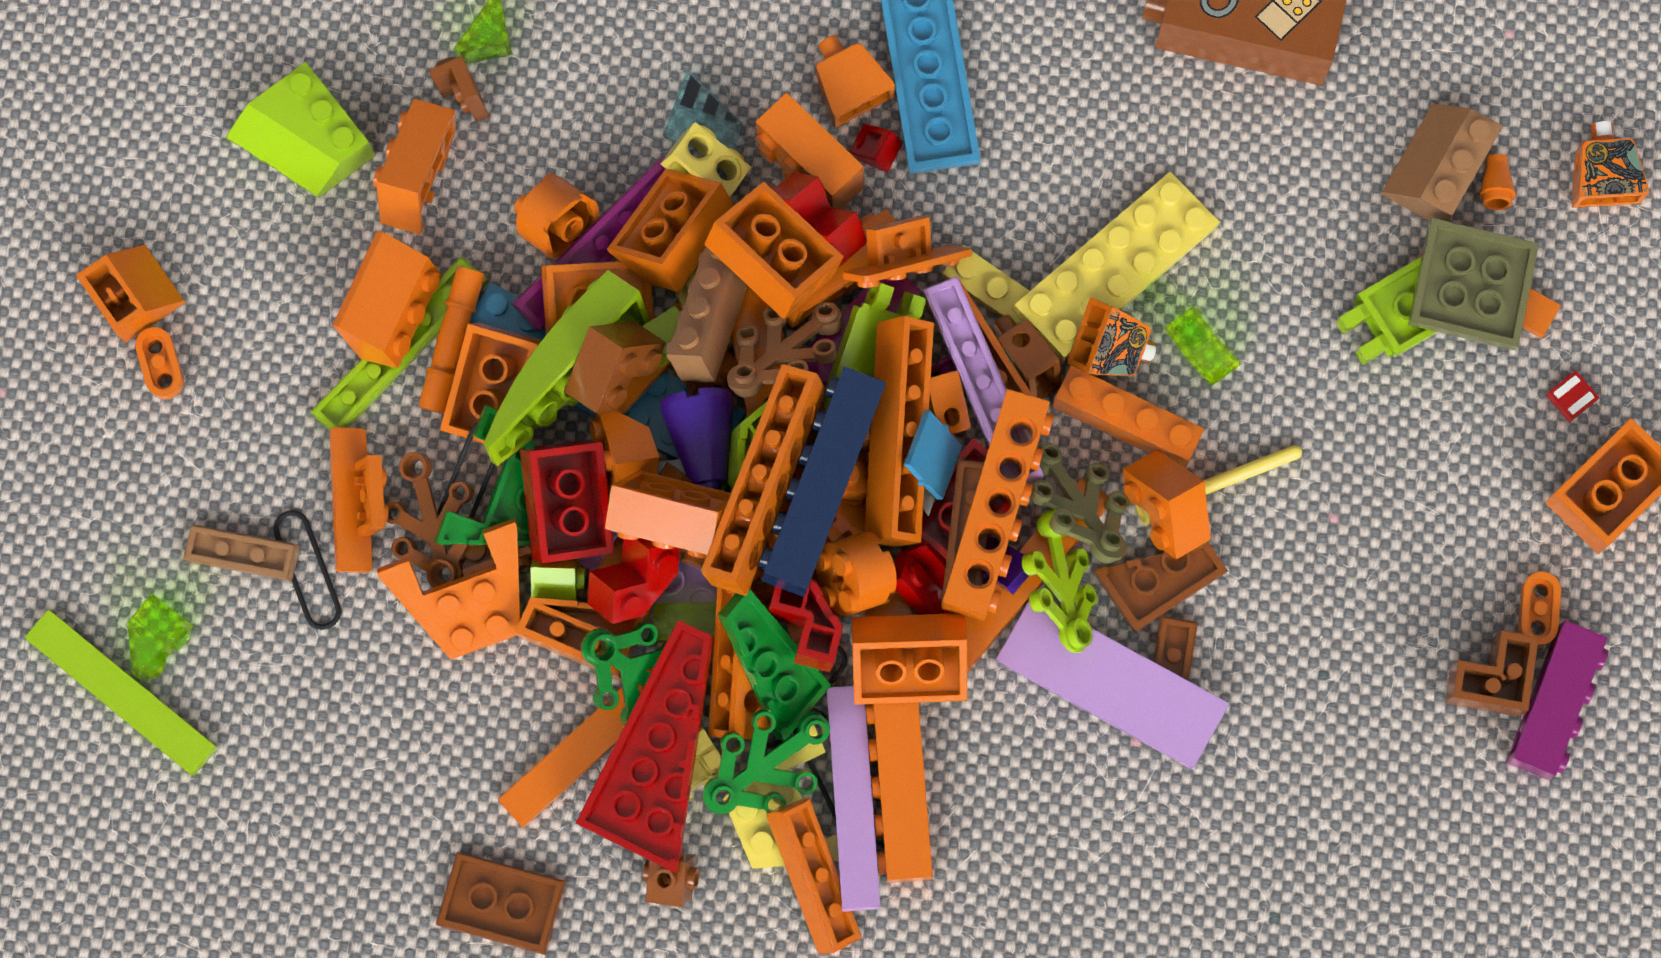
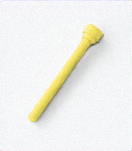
(1241, 473)

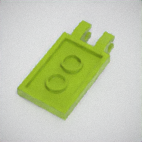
(1386, 312)
(859, 338)

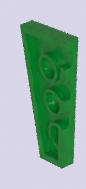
(768, 659)

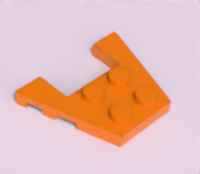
(470, 609)

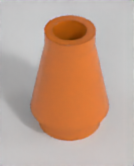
(1497, 184)

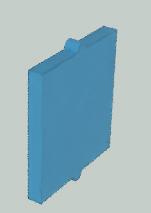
(933, 455)

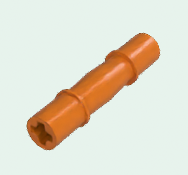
(461, 306)

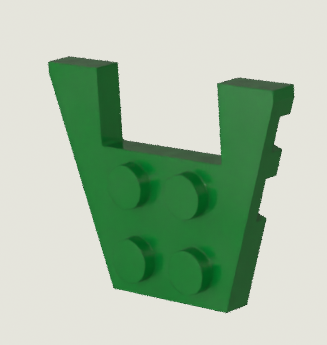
(505, 503)

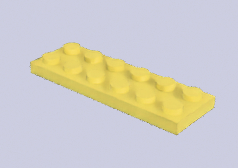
(1118, 261)

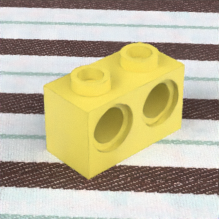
(711, 156)

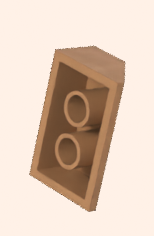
(1441, 161)

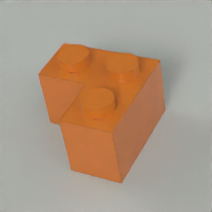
(1172, 500)

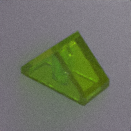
(486, 35)

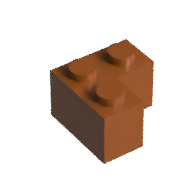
(609, 361)
(1502, 684)

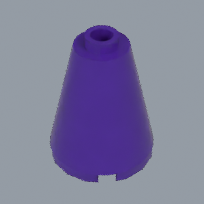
(701, 433)

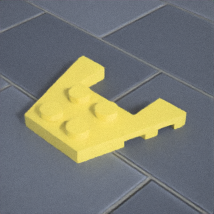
(753, 824)

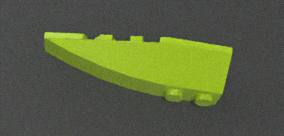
(542, 380)

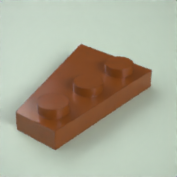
(1158, 583)

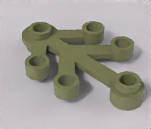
(1104, 539)

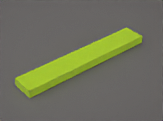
(369, 379)
(121, 692)

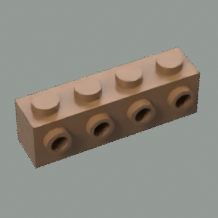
(706, 320)

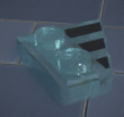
(699, 105)

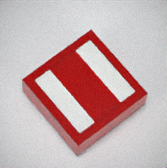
(1572, 396)

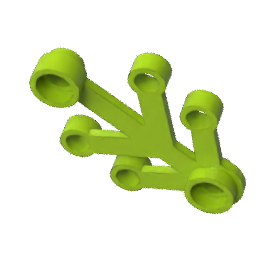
(1073, 626)

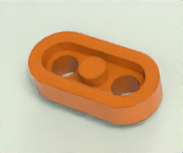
(161, 364)
(1540, 610)

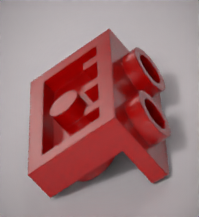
(921, 578)

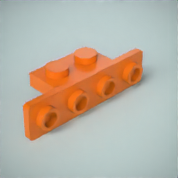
(902, 249)
(356, 499)

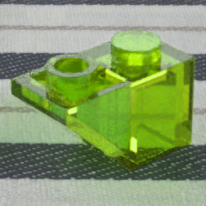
(1202, 345)
(153, 636)

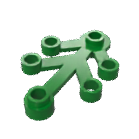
(631, 669)
(762, 767)

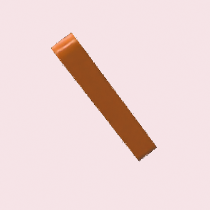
(983, 633)

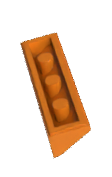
(813, 875)

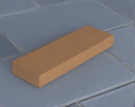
(241, 553)

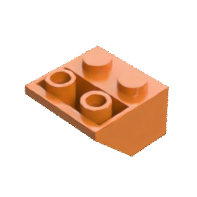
(130, 290)
(626, 445)

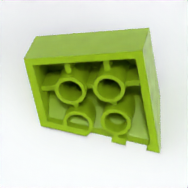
(302, 133)

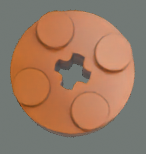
(554, 215)
(855, 574)

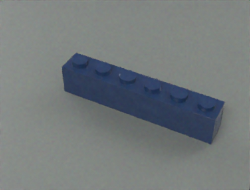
(823, 481)

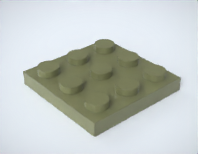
(1473, 284)

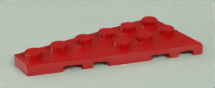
(649, 774)

